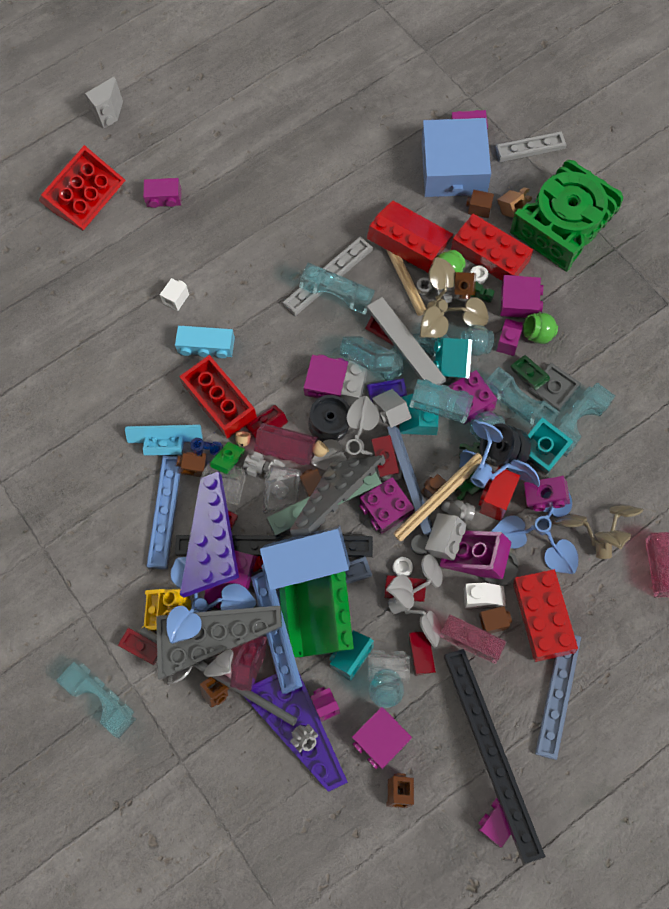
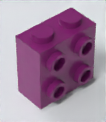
(521, 296)
(325, 376)
(483, 396)
(386, 506)
(381, 738)

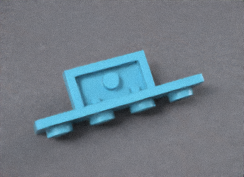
(163, 439)

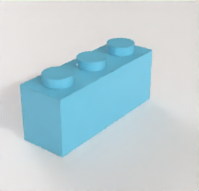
(204, 341)

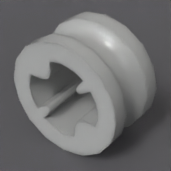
(424, 292)

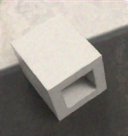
(174, 294)

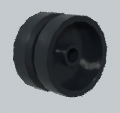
(329, 418)
(513, 446)

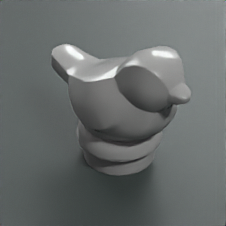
(459, 509)

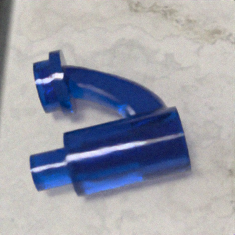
(198, 445)

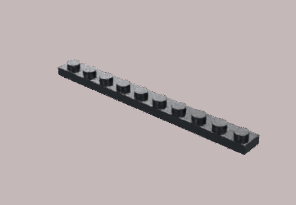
(355, 545)
(494, 758)

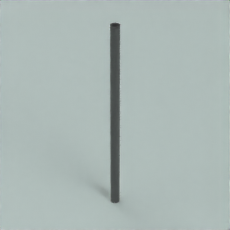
(226, 681)

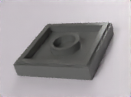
(557, 389)

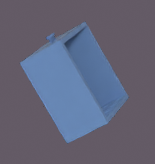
(455, 157)
(305, 558)

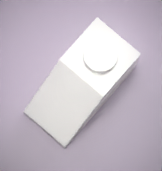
(484, 595)

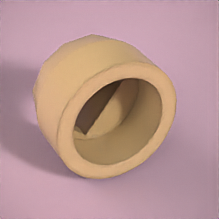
(242, 438)
(320, 449)

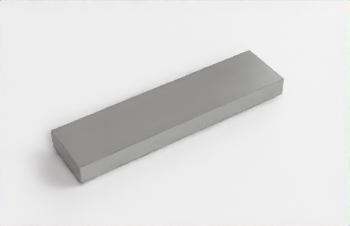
(530, 146)

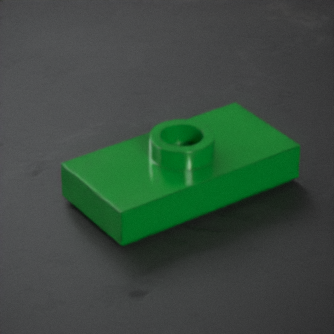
(227, 458)

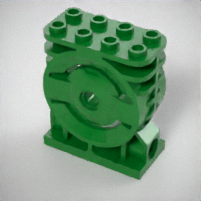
(565, 229)

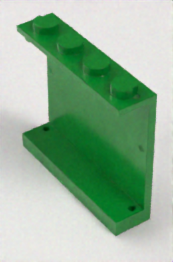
(317, 615)

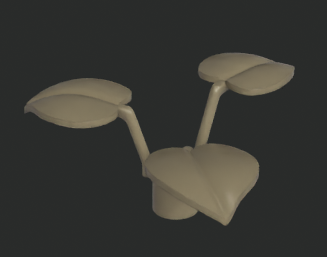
(433, 322)
(604, 539)

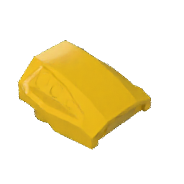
(160, 603)

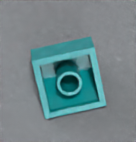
(453, 356)
(420, 423)
(547, 445)
(349, 661)

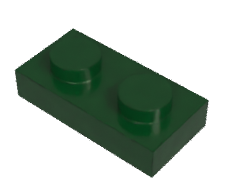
(530, 372)

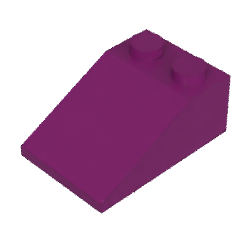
(481, 554)
(245, 566)

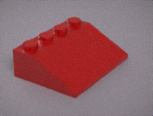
(81, 189)
(408, 235)

